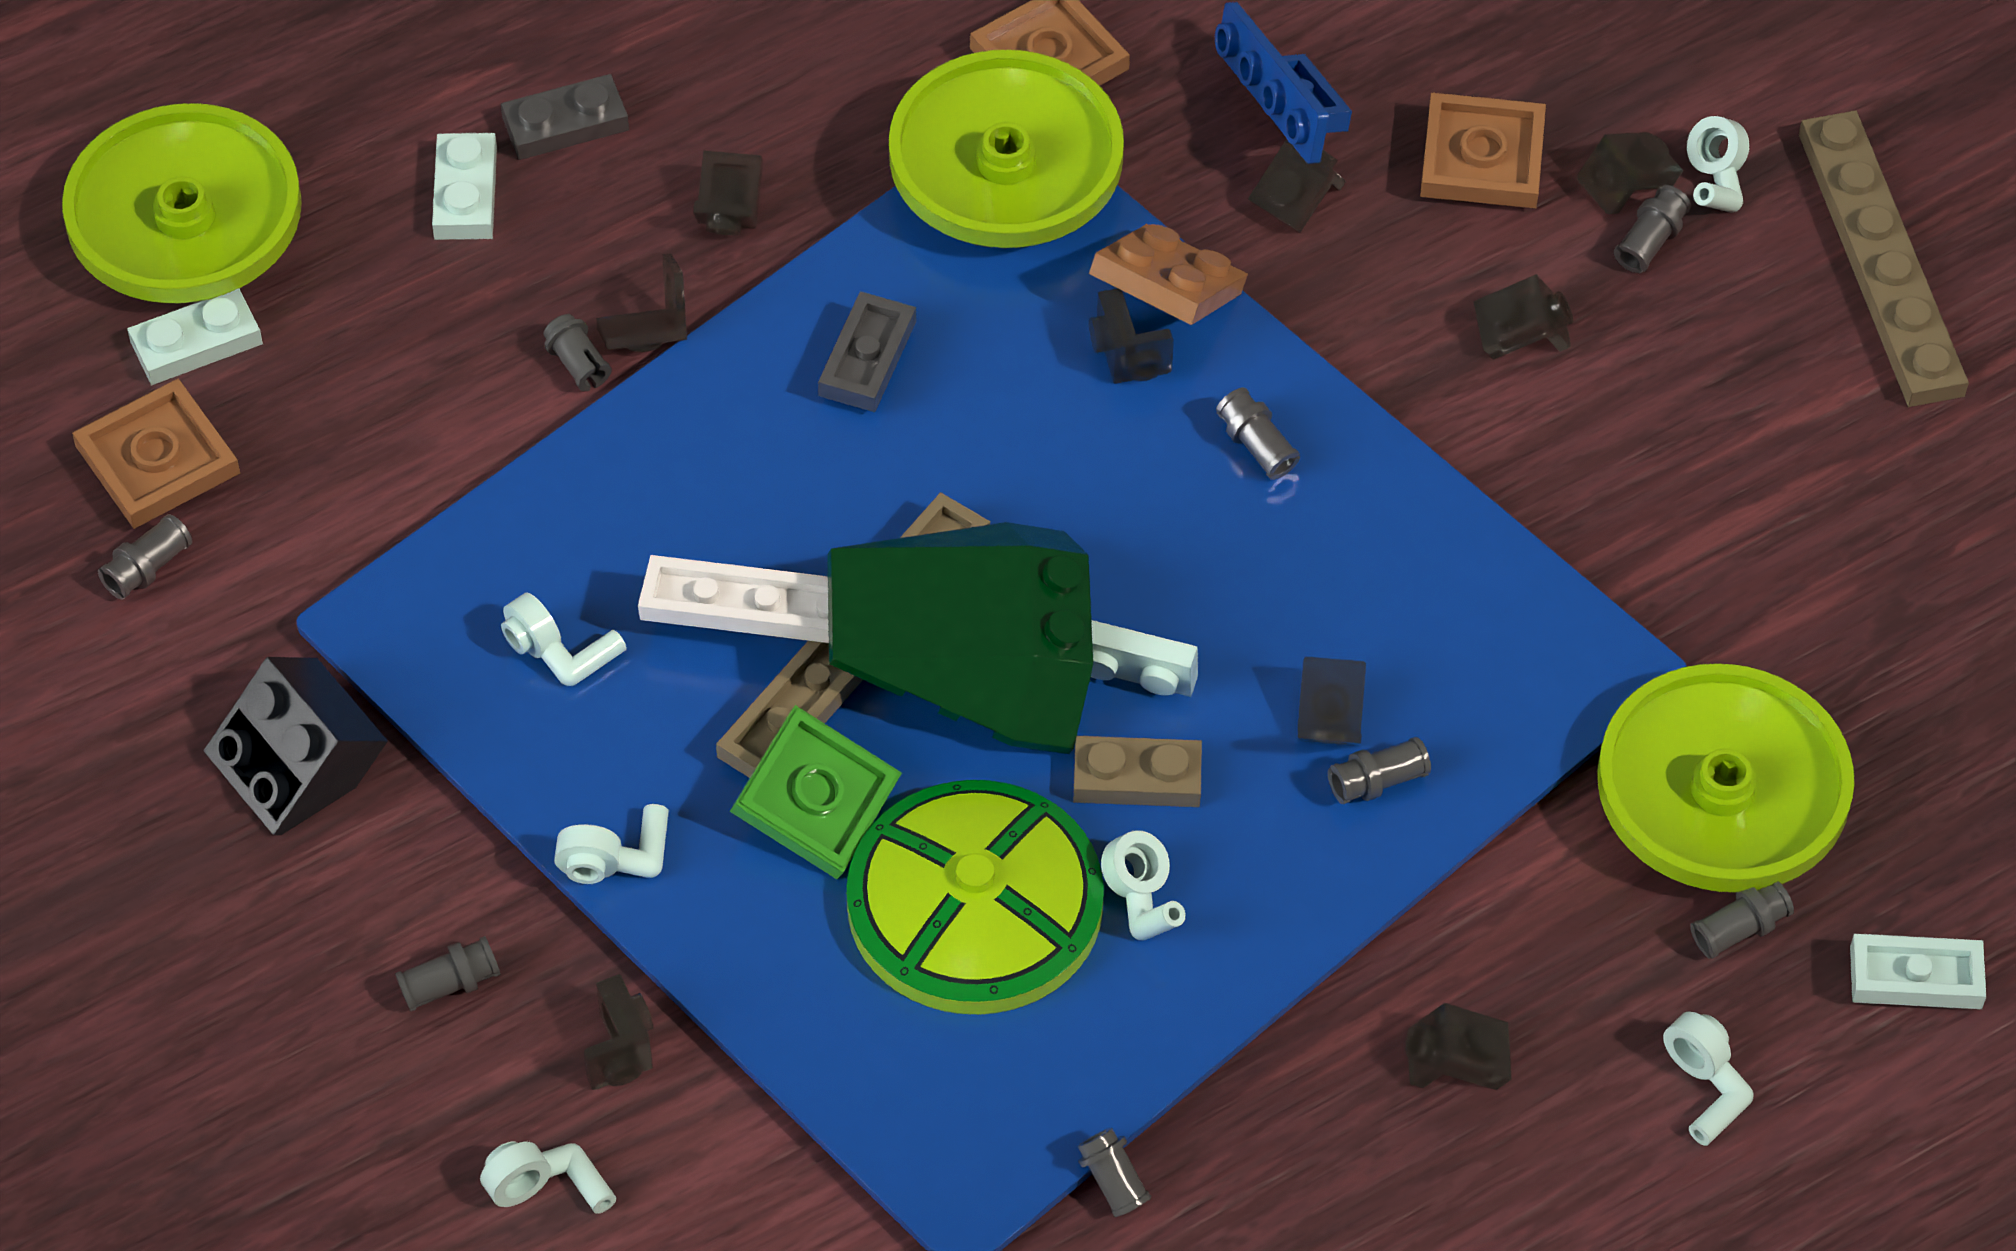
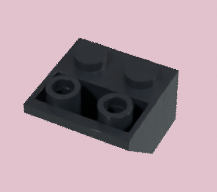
(294, 742)

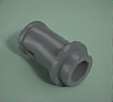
(569, 341)
(1113, 1171)

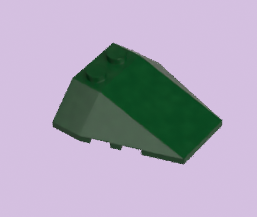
(972, 622)

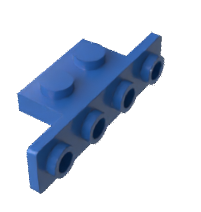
(1284, 86)

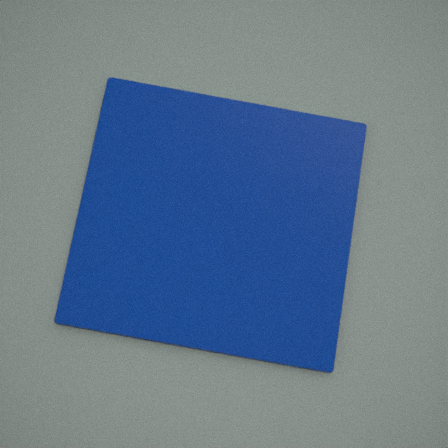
(1007, 409)

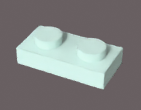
(464, 186)
(194, 336)
(1151, 661)
(1918, 971)

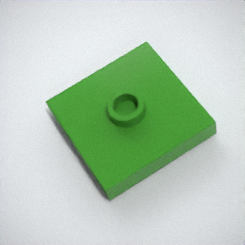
(815, 792)

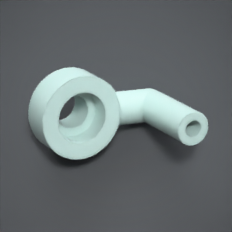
(1704, 155)
(534, 631)
(593, 852)
(1150, 873)
(1703, 1050)
(520, 1170)

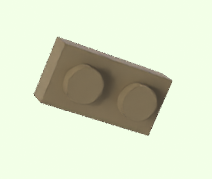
(1137, 771)

